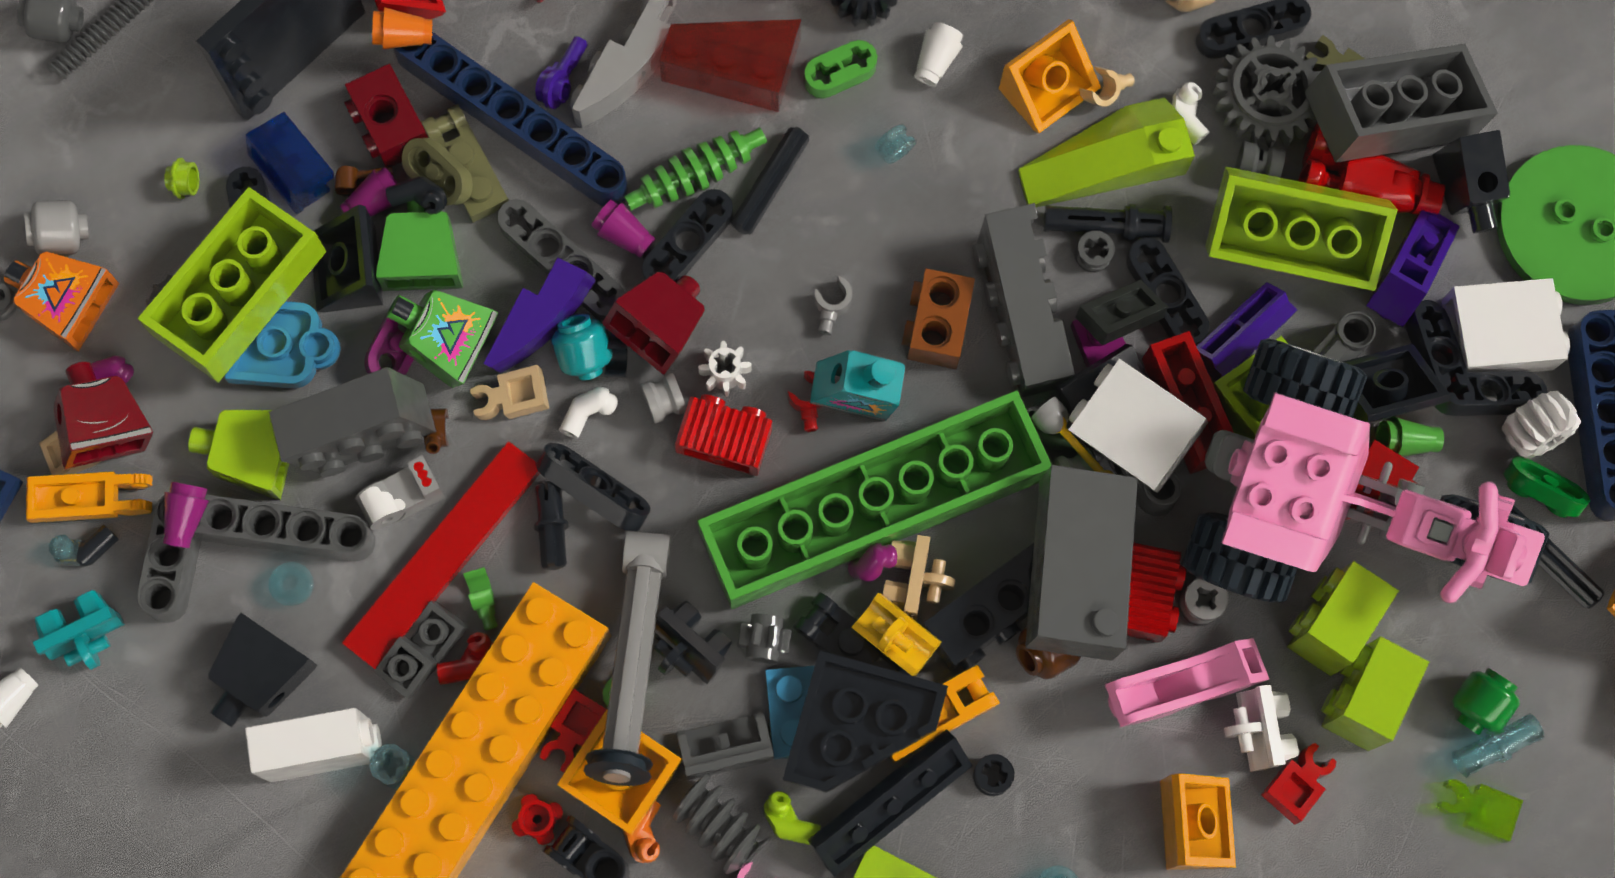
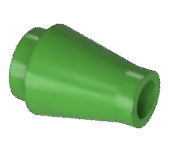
(1409, 437)

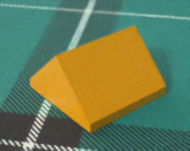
(1048, 76)
(1197, 822)

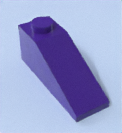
(1413, 267)

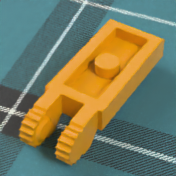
(84, 496)

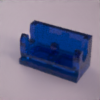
(289, 162)

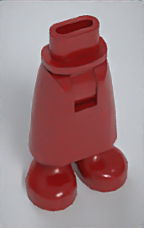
(1371, 176)

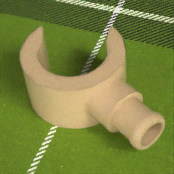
(1111, 87)

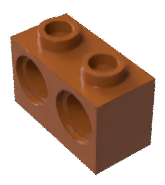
(946, 320)

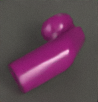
(113, 366)

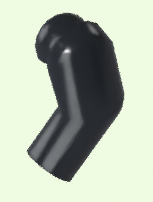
(419, 190)

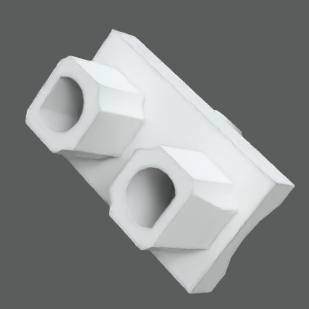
(1259, 728)

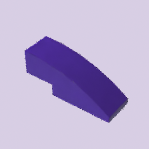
(537, 316)

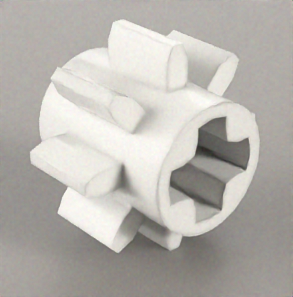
(724, 357)

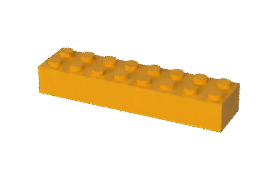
(483, 742)

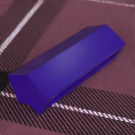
(1242, 331)

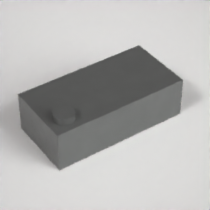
(1399, 102)
(1082, 563)

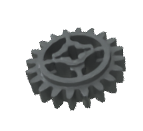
(1268, 71)

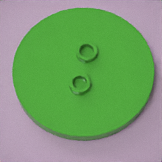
(1563, 222)

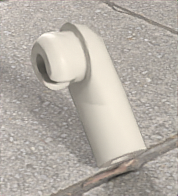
(1185, 102)

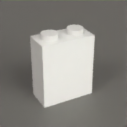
(1508, 325)
(1137, 424)
(312, 745)

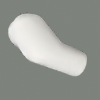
(585, 405)

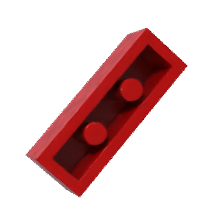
(1181, 372)

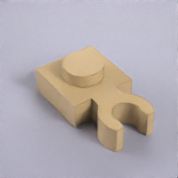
(518, 394)

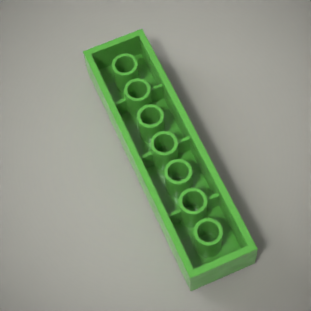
(873, 499)

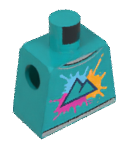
(865, 387)

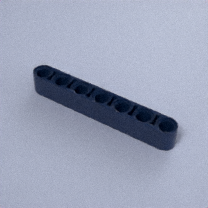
(521, 128)

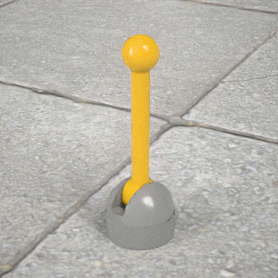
(1053, 419)

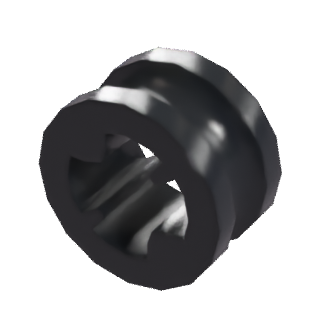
(1006, 769)

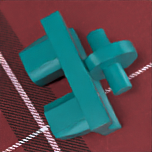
(83, 636)

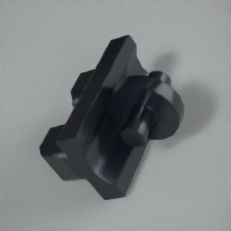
(684, 647)

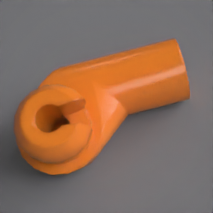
(642, 842)

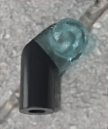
(82, 552)

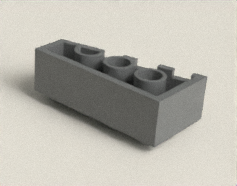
(1023, 301)

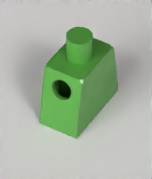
(418, 252)

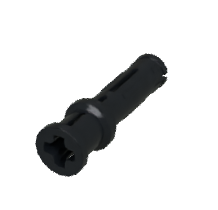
(1129, 222)

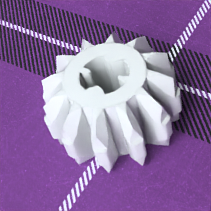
(1541, 424)

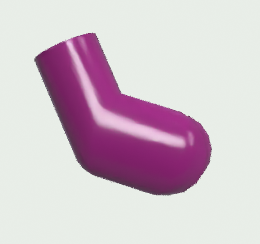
(872, 562)

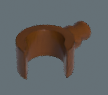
(437, 439)

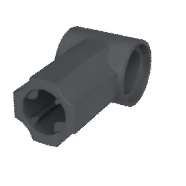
(1338, 346)

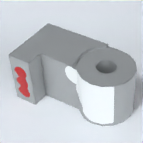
(399, 495)

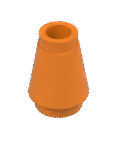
(400, 29)

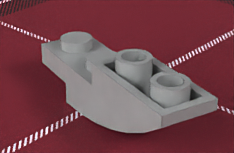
(625, 67)

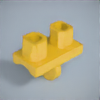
(896, 634)

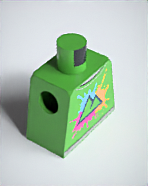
(443, 333)

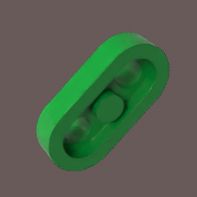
(1555, 491)

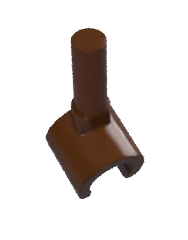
(348, 177)

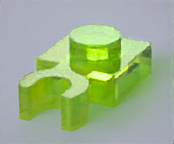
(1486, 809)

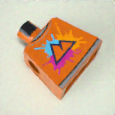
(62, 294)

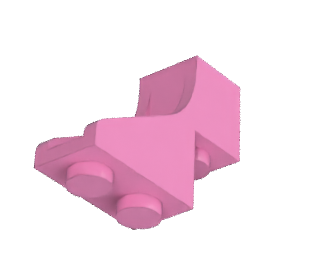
(1186, 683)

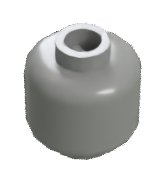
(55, 227)

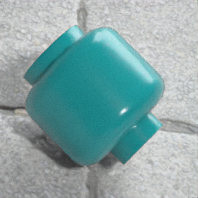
(581, 346)

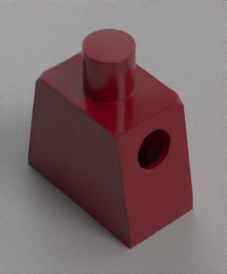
(657, 318)

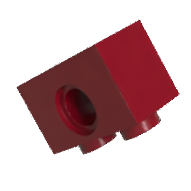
(380, 94)

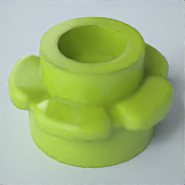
(182, 178)

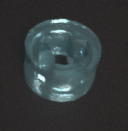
(895, 144)

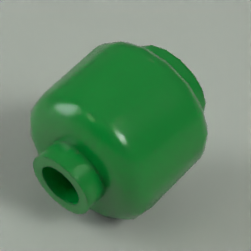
(1486, 701)

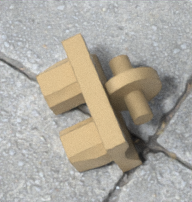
(914, 557)

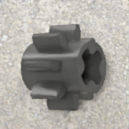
(764, 638)

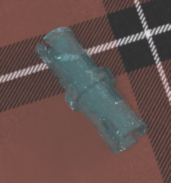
(1498, 746)

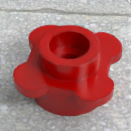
(530, 808)

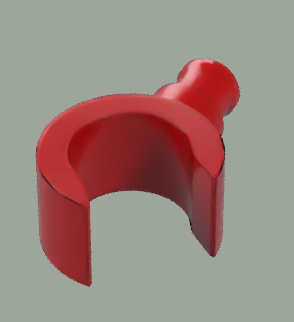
(808, 410)

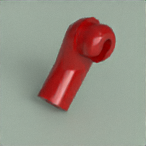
(463, 669)

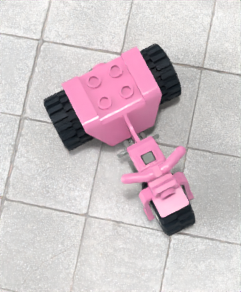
(1304, 476)

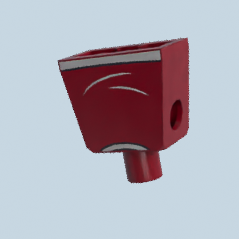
(97, 418)

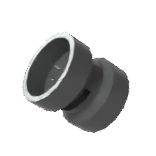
(1260, 161)

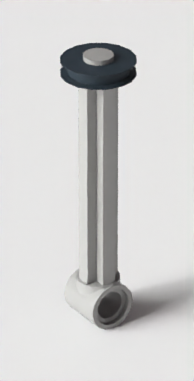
(645, 564)

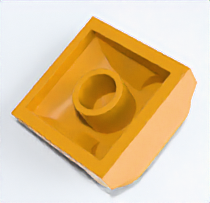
(620, 804)

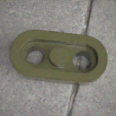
(442, 169)

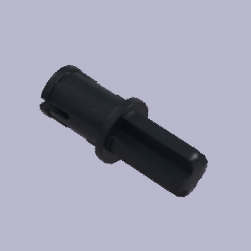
(551, 526)

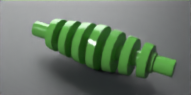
(695, 168)

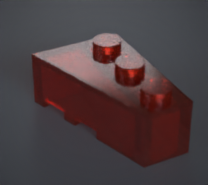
(733, 59)

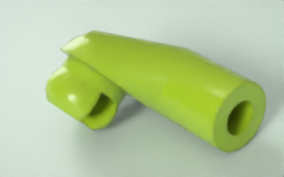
(784, 820)

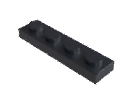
(890, 802)

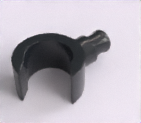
(618, 364)

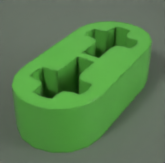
(837, 61)

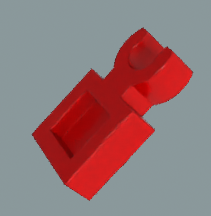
(575, 723)
(1295, 785)

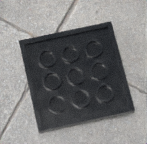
(269, 42)

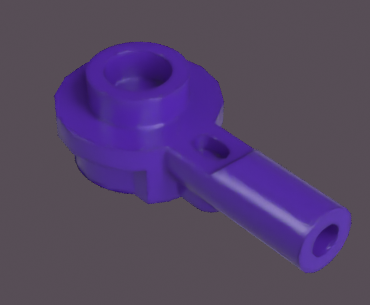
(553, 83)

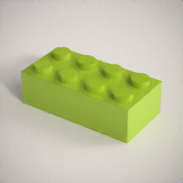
(1300, 228)
(232, 284)

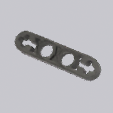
(567, 251)

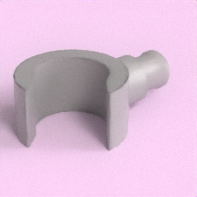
(830, 312)

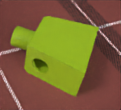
(243, 451)

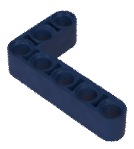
(1589, 396)

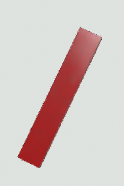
(443, 554)

